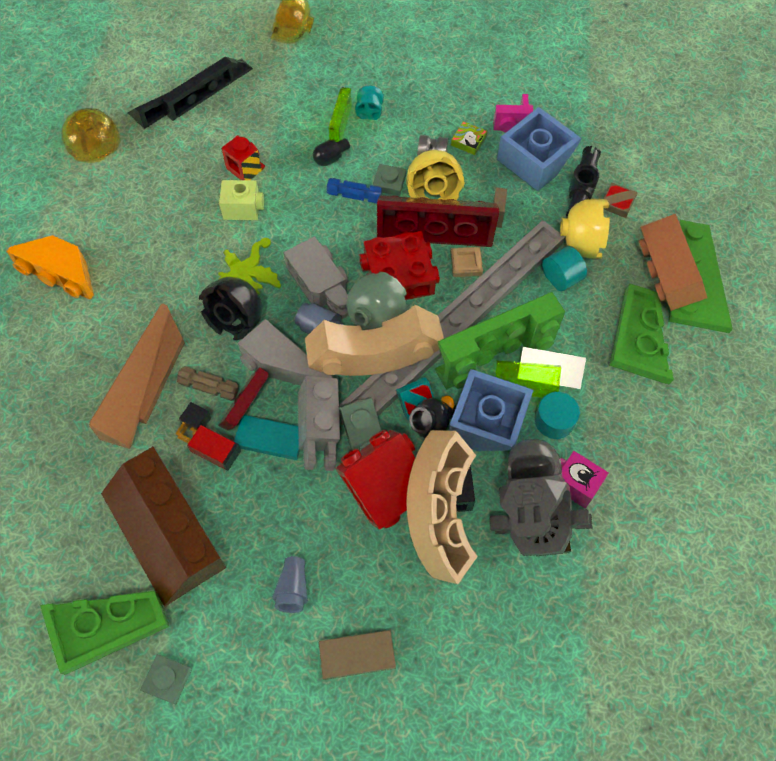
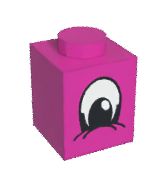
(582, 477)

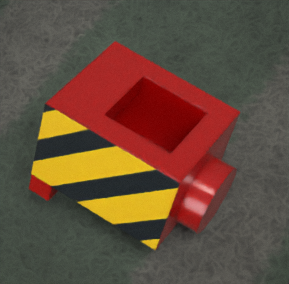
(242, 158)

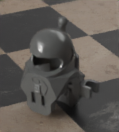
(535, 498)

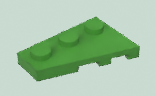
(640, 338)

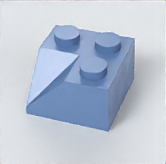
(537, 148)
(490, 412)

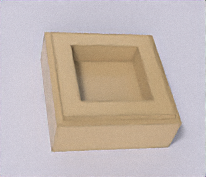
(466, 262)

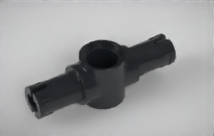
(584, 177)

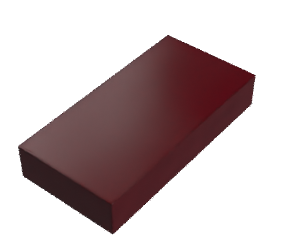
(244, 399)

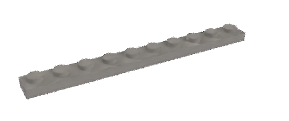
(468, 310)

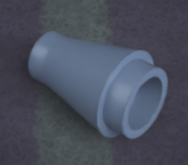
(291, 587)

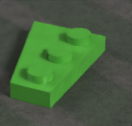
(96, 628)

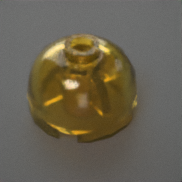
(291, 21)
(90, 135)

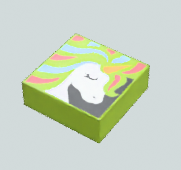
(469, 138)

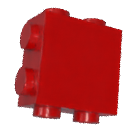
(405, 259)
(380, 476)

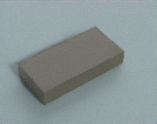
(357, 655)

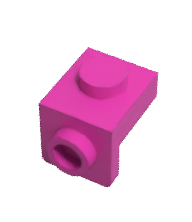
(509, 115)

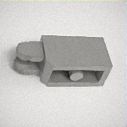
(318, 275)
(318, 420)

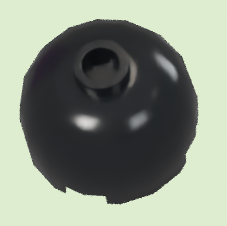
(228, 301)

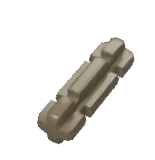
(207, 383)

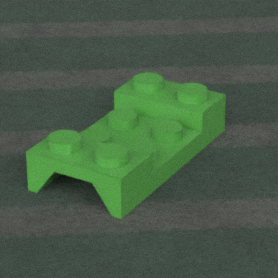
(529, 324)

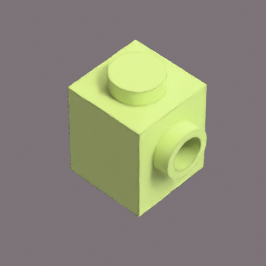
(240, 200)

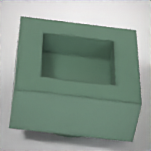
(390, 179)
(166, 679)

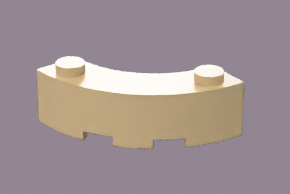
(360, 352)
(431, 505)

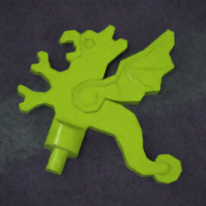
(248, 267)

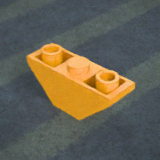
(54, 263)

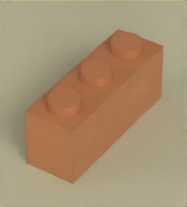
(672, 263)

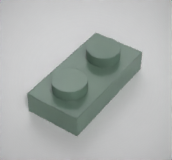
(359, 422)

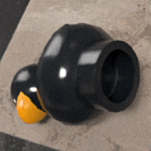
(432, 415)

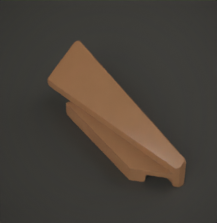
(139, 381)

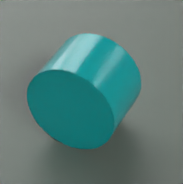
(564, 268)
(557, 415)

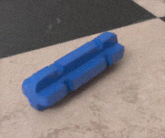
(353, 190)

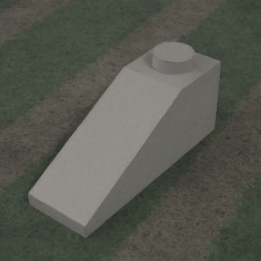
(276, 355)

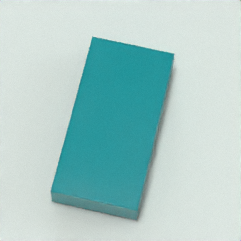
(268, 437)

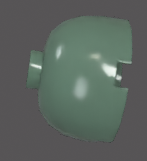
(375, 300)

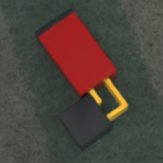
(206, 442)

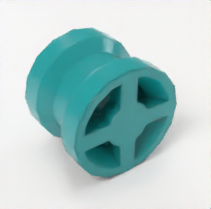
(369, 103)

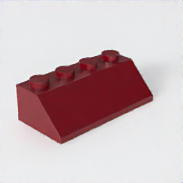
(438, 219)

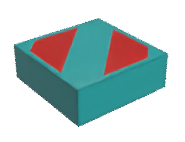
(413, 394)

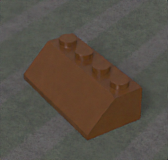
(161, 527)

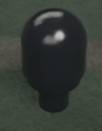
(330, 151)

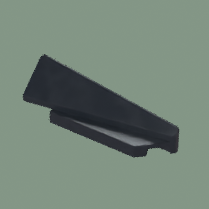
(191, 92)

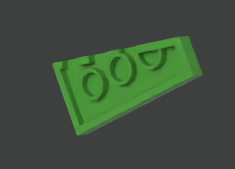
(713, 311)

